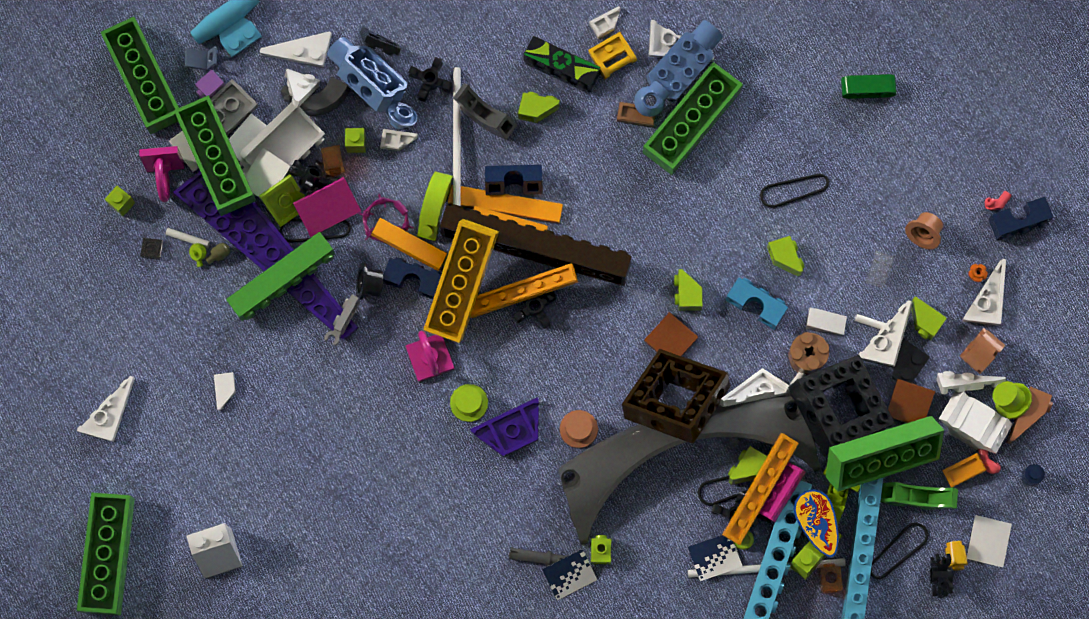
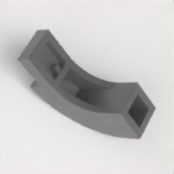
(323, 102)
(483, 114)

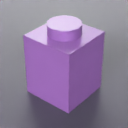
(209, 85)

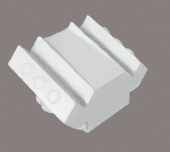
(974, 423)

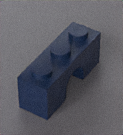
(500, 177)
(1005, 224)
(399, 271)

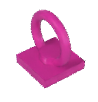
(161, 161)
(429, 356)

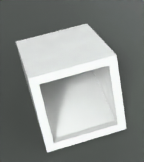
(214, 550)

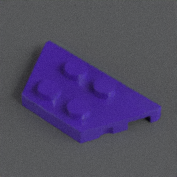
(511, 429)

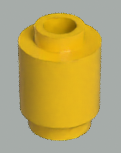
(957, 554)

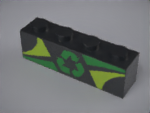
(561, 64)

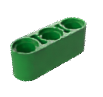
(868, 86)

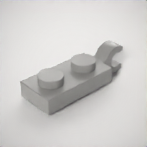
(342, 321)

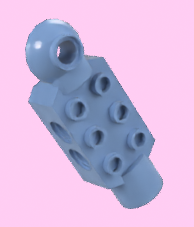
(678, 68)
(373, 81)

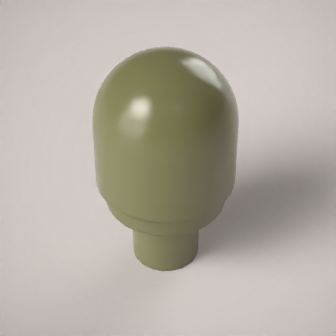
(218, 253)

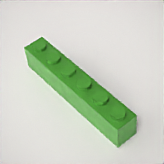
(281, 276)

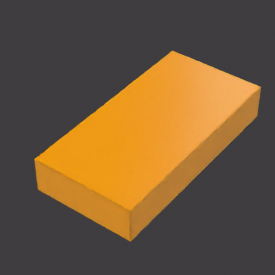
(964, 470)

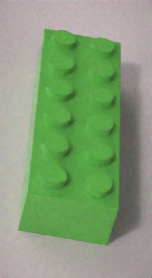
(141, 74)
(692, 118)
(214, 155)
(884, 453)
(105, 554)

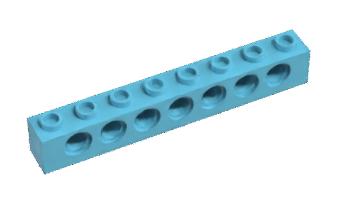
(862, 550)
(770, 564)

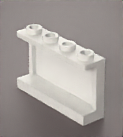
(286, 137)

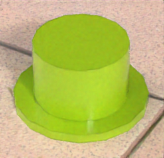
(1012, 399)
(469, 403)

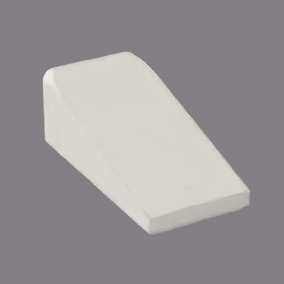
(185, 150)
(825, 321)

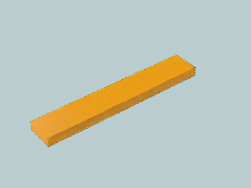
(510, 204)
(524, 289)
(760, 489)

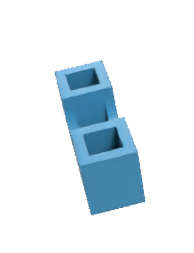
(745, 292)

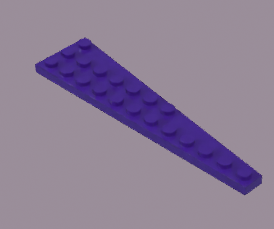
(262, 244)

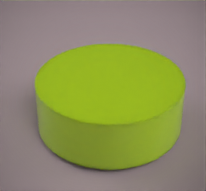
(747, 542)

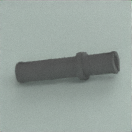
(534, 556)

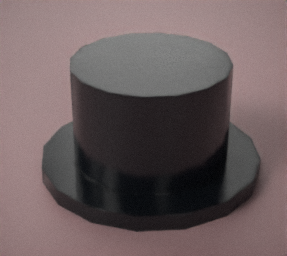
(368, 281)

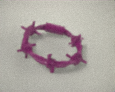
(399, 206)

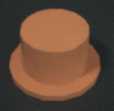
(925, 230)
(578, 429)

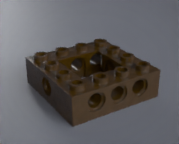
(643, 402)

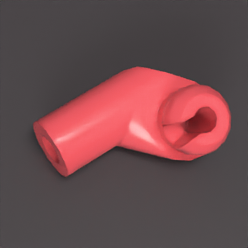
(997, 204)
(991, 466)

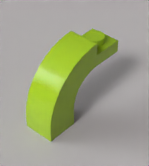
(433, 205)

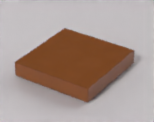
(671, 336)
(910, 401)

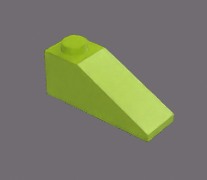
(808, 560)

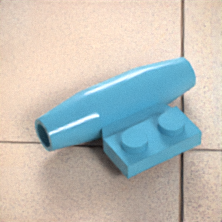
(229, 23)

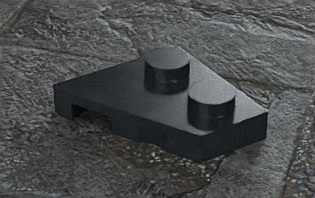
(373, 41)
(909, 362)

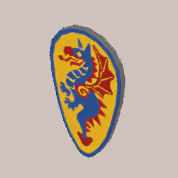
(818, 520)

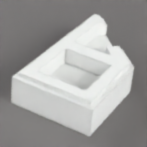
(605, 23)
(396, 140)
(224, 388)

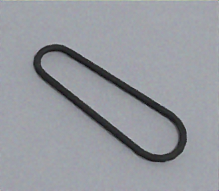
(793, 180)
(326, 237)
(719, 501)
(907, 556)

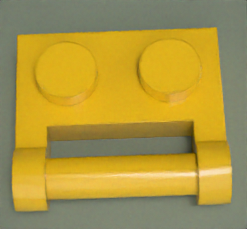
(610, 49)

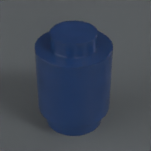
(1033, 475)

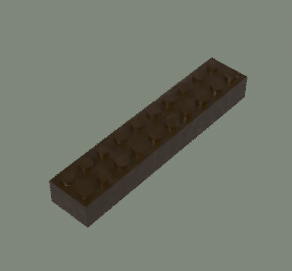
(545, 246)

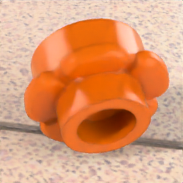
(973, 272)

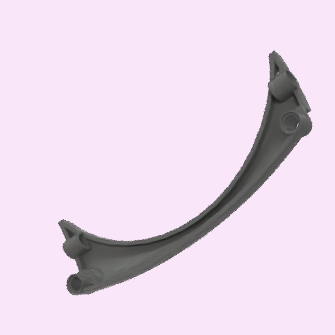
(613, 459)

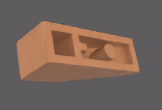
(1039, 406)

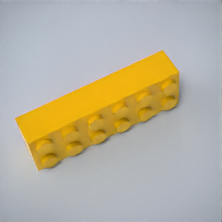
(461, 280)

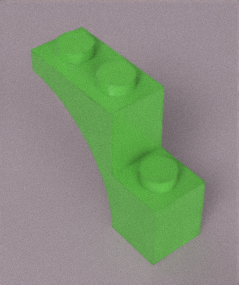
(919, 496)

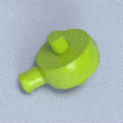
(198, 253)

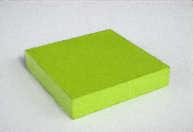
(280, 199)

